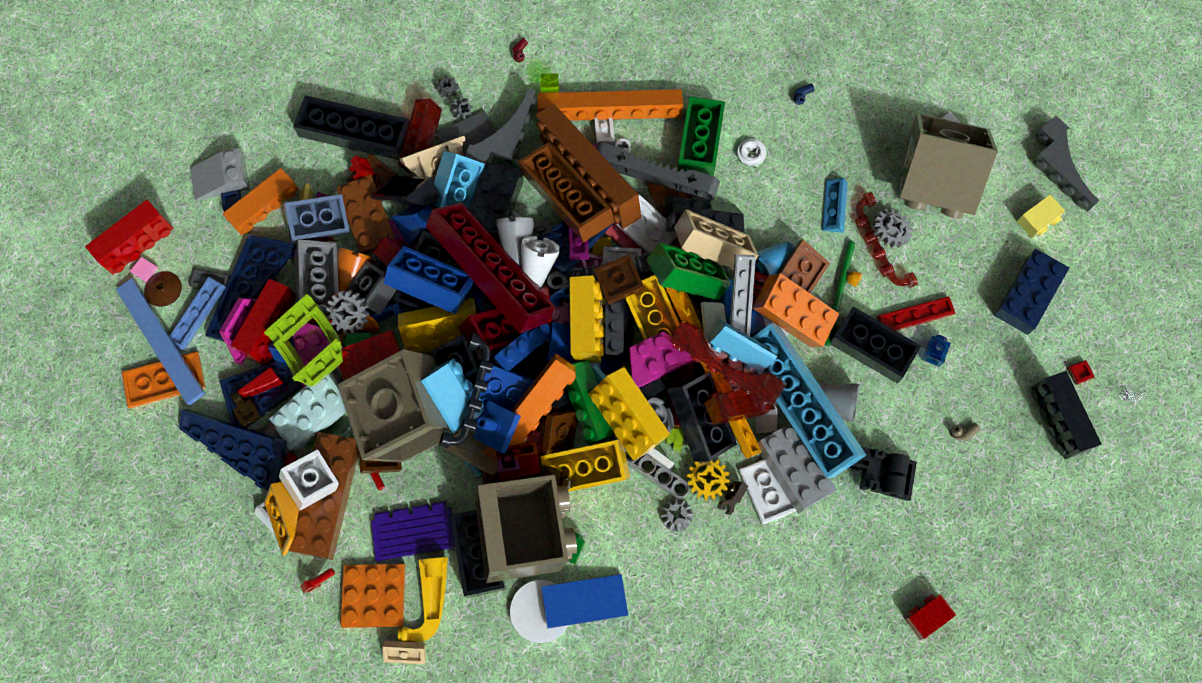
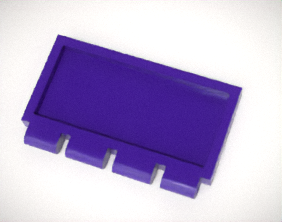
(412, 533)

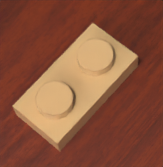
(404, 652)

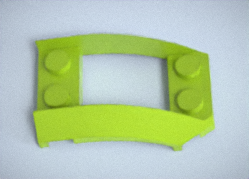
(288, 325)

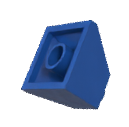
(412, 222)

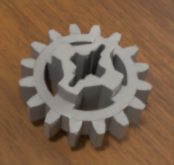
(892, 228)
(354, 309)

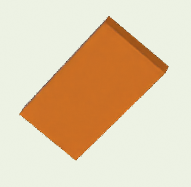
(153, 383)

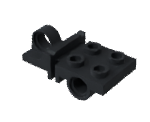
(886, 473)

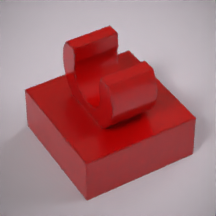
(361, 167)

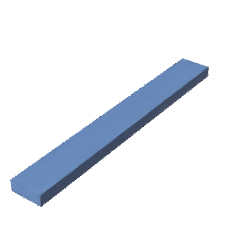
(160, 342)

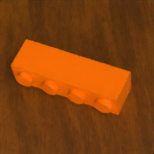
(261, 201)

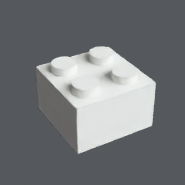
(308, 480)

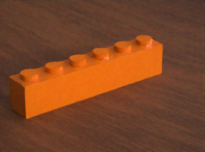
(538, 399)

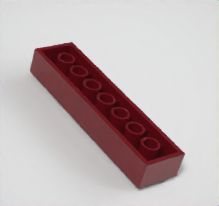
(490, 267)

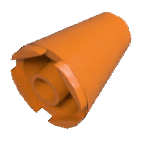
(348, 266)

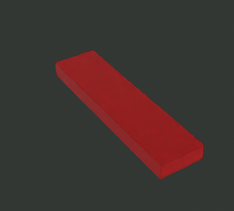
(918, 314)

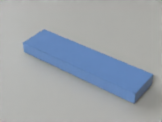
(196, 313)

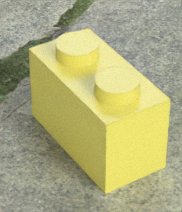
(1040, 216)

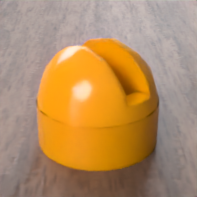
(854, 278)

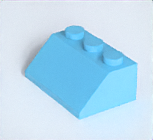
(457, 179)
(741, 347)
(450, 393)

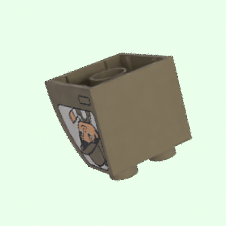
(946, 165)

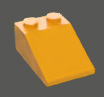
(282, 515)

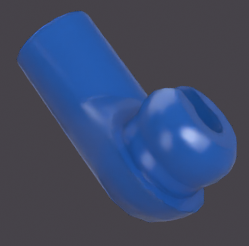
(561, 293)

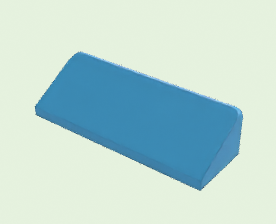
(836, 205)

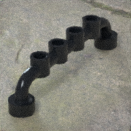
(474, 405)

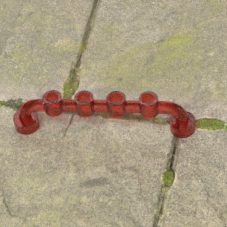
(879, 253)

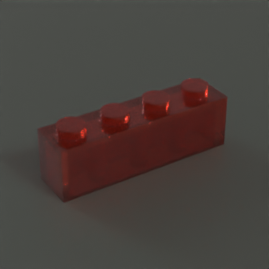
(421, 128)
(735, 406)

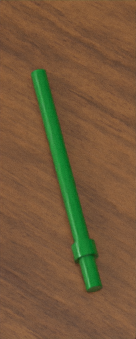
(841, 284)

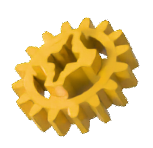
(717, 479)

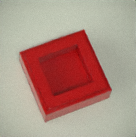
(1081, 372)

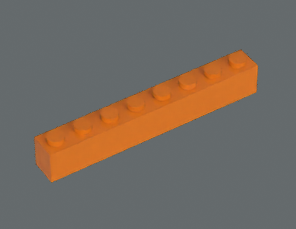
(615, 104)

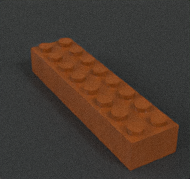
(590, 164)

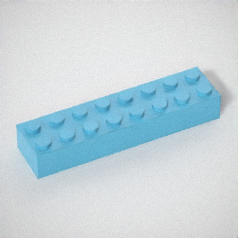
(809, 407)

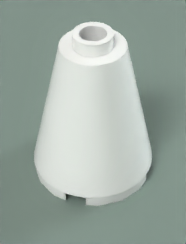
(538, 258)

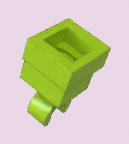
(675, 439)

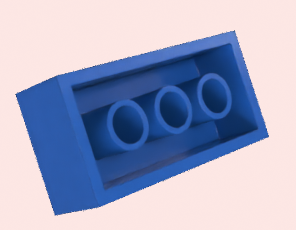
(428, 279)

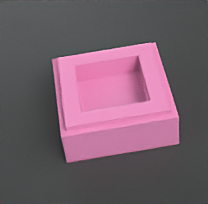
(143, 269)

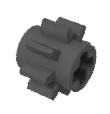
(447, 87)
(461, 108)

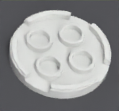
(529, 616)

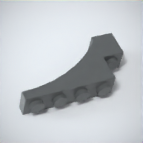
(505, 141)
(1058, 164)

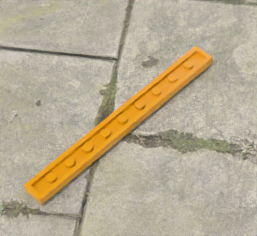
(740, 428)

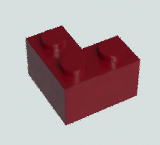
(518, 462)

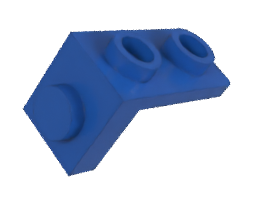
(389, 311)

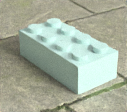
(310, 412)

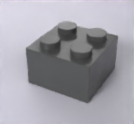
(371, 286)

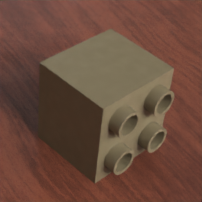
(392, 408)
(523, 528)

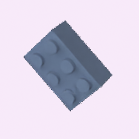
(316, 218)

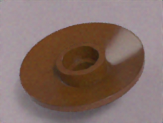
(168, 294)

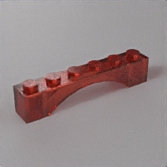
(764, 385)

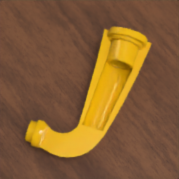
(433, 582)

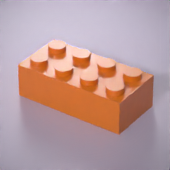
(795, 310)

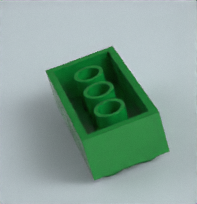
(701, 135)
(687, 272)

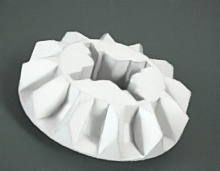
(752, 144)

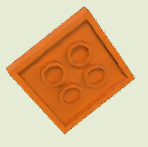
(373, 596)

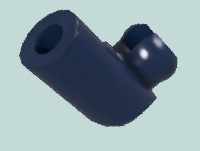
(800, 93)

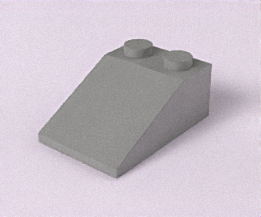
(219, 174)

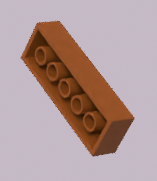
(566, 192)
(321, 522)

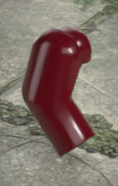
(517, 50)

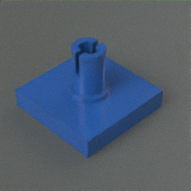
(496, 426)

